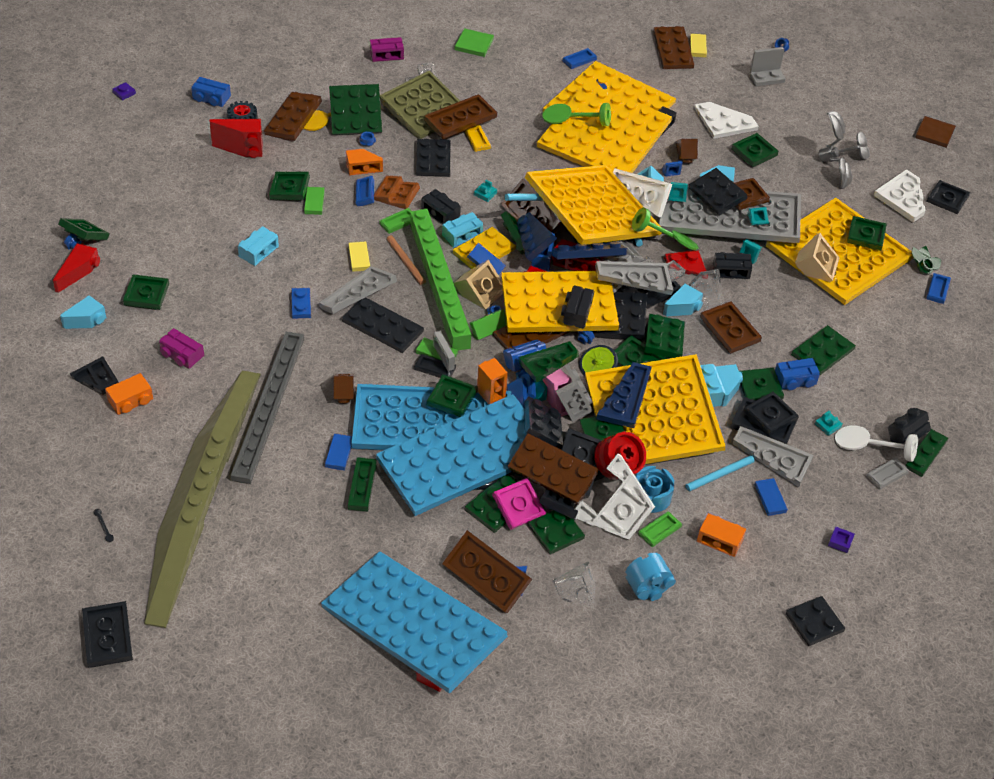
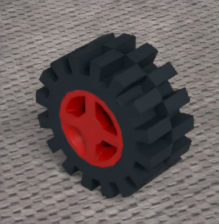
(242, 111)

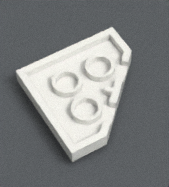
(724, 121)
(903, 195)

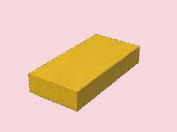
(478, 138)

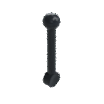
(109, 538)

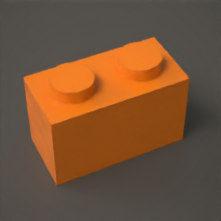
(492, 381)
(129, 394)
(721, 535)

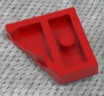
(690, 261)

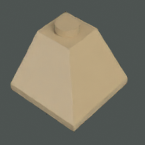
(818, 259)
(480, 285)

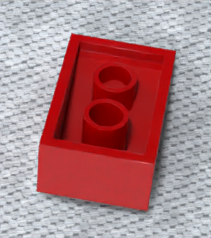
(238, 136)

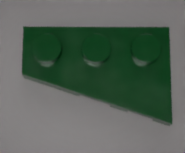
(546, 361)

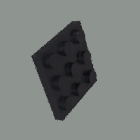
(631, 314)

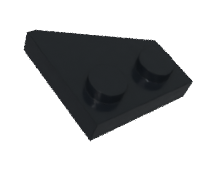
(95, 375)
(558, 503)

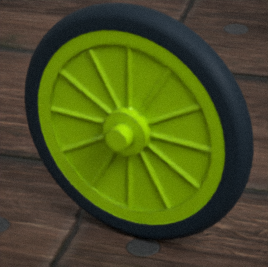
(598, 358)

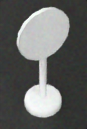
(858, 437)

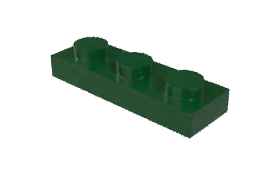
(510, 224)
(927, 452)
(362, 484)

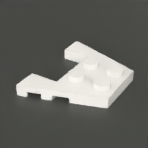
(626, 507)

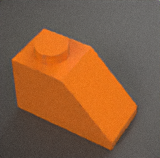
(363, 162)

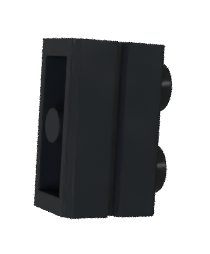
(440, 206)
(733, 265)
(578, 306)
(912, 422)

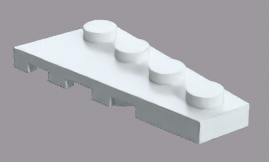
(648, 191)

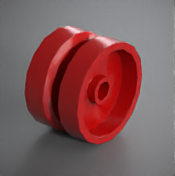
(622, 443)

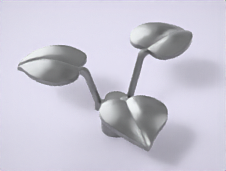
(831, 153)

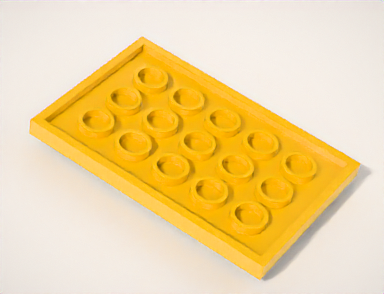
(536, 300)

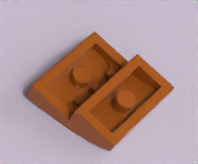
(396, 192)

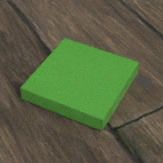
(474, 42)

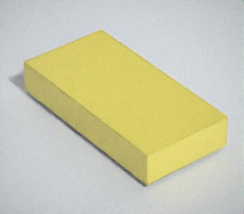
(698, 45)
(359, 256)

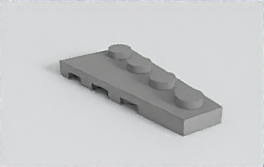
(636, 274)
(358, 288)
(777, 456)

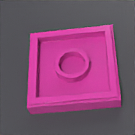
(518, 503)

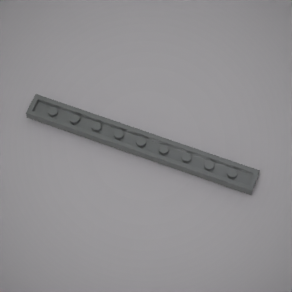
(267, 408)

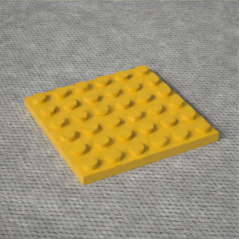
(616, 83)
(619, 145)
(590, 203)
(858, 265)
(675, 410)

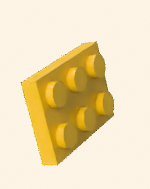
(489, 239)

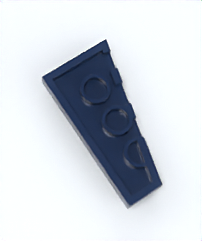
(534, 236)
(589, 250)
(627, 397)

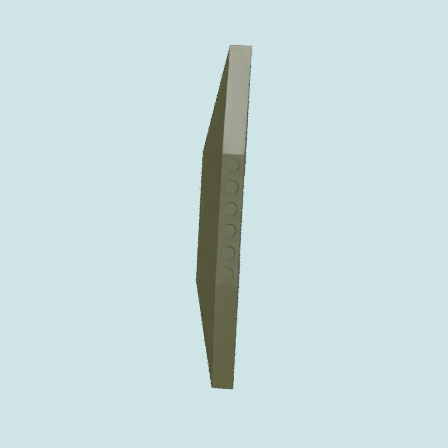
(193, 497)

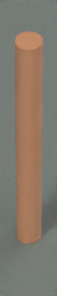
(406, 260)

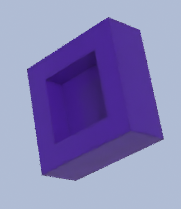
(124, 91)
(841, 539)

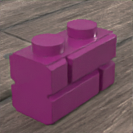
(386, 49)
(181, 348)

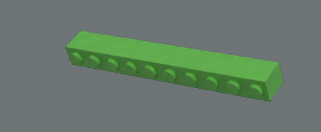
(440, 280)

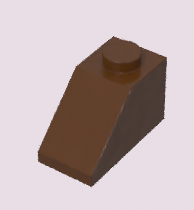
(687, 150)
(344, 387)

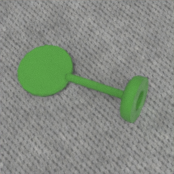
(561, 112)
(642, 219)

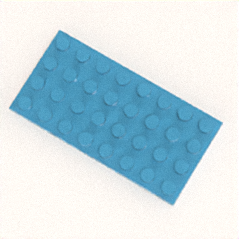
(397, 413)
(456, 455)
(415, 621)

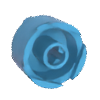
(657, 485)
(649, 577)

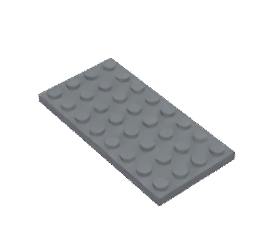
(700, 219)

